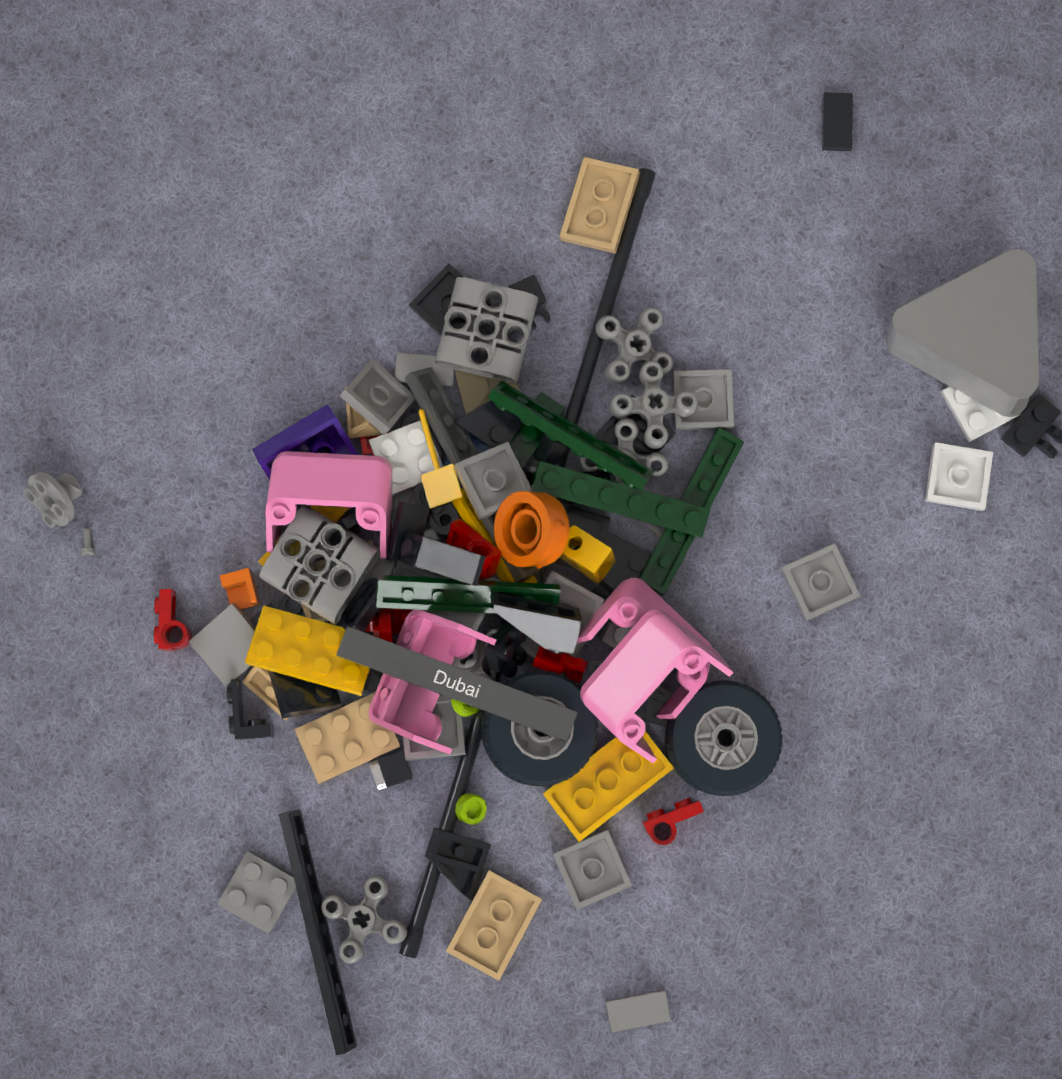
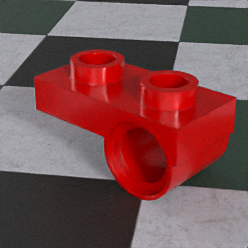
(467, 538)
(166, 608)
(684, 810)

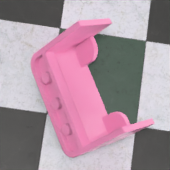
(330, 481)
(625, 609)
(638, 668)
(408, 707)

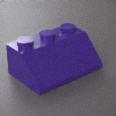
(313, 434)

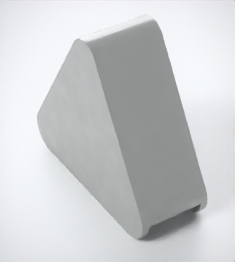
(977, 333)

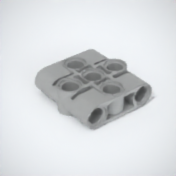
(513, 315)
(314, 534)

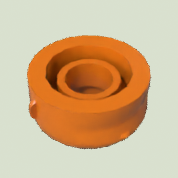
(516, 529)

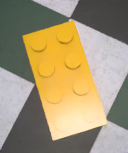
(304, 651)
(605, 785)

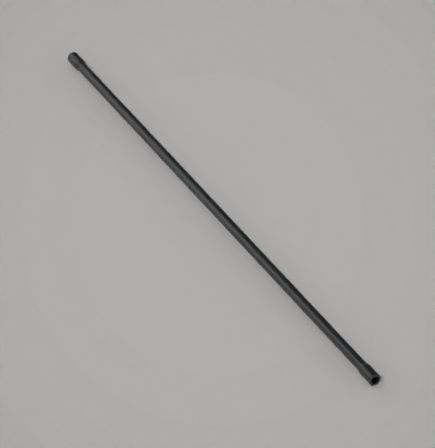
(415, 929)

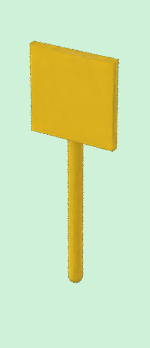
(442, 483)

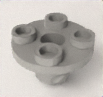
(53, 496)

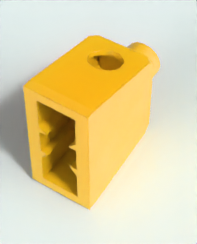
(592, 558)

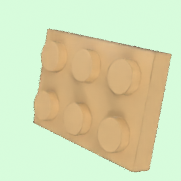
(599, 205)
(344, 740)
(494, 925)

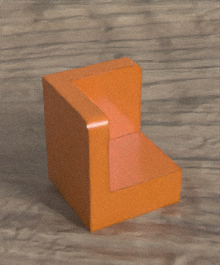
(241, 588)

